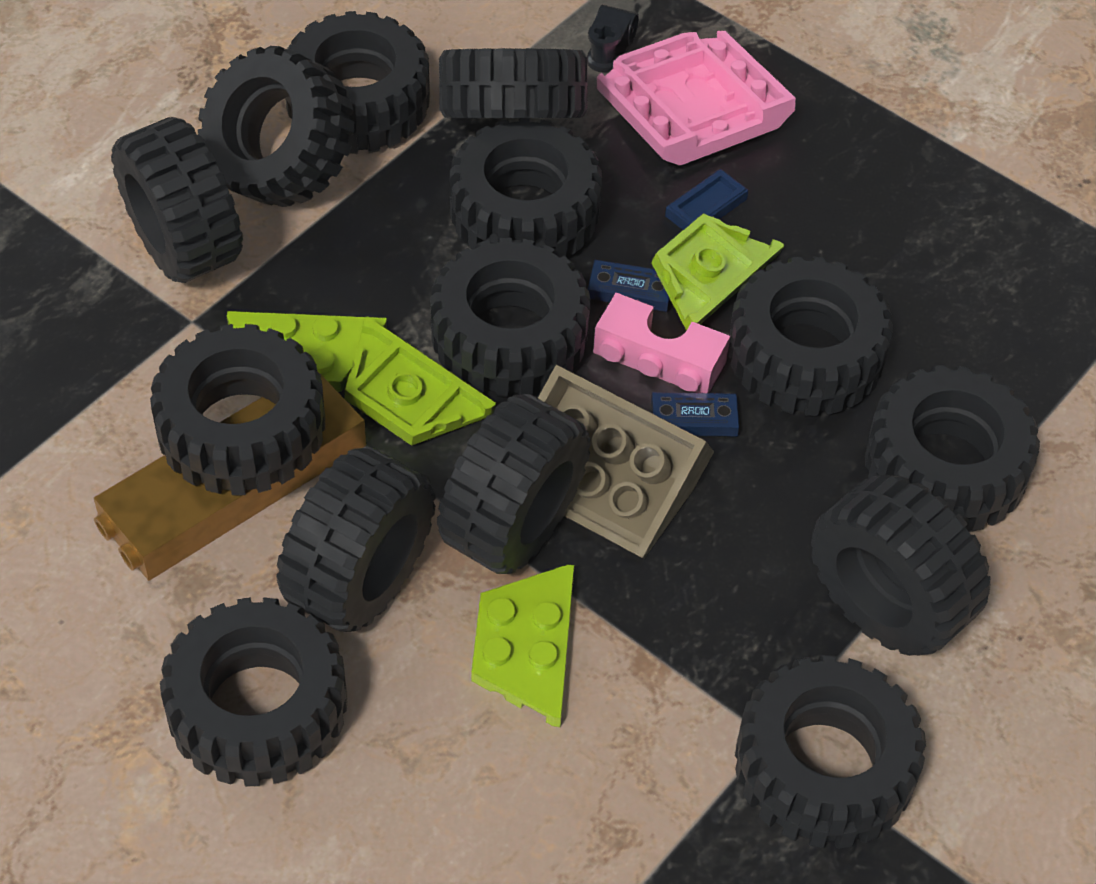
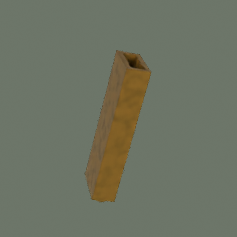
(166, 519)

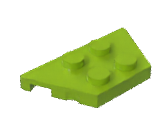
(709, 266)
(324, 337)
(409, 389)
(525, 640)

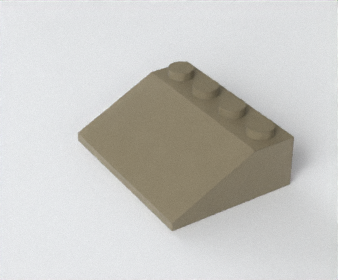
(636, 464)

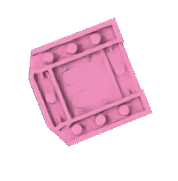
(695, 95)

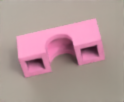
(685, 361)

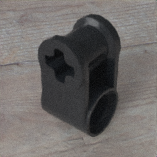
(610, 36)

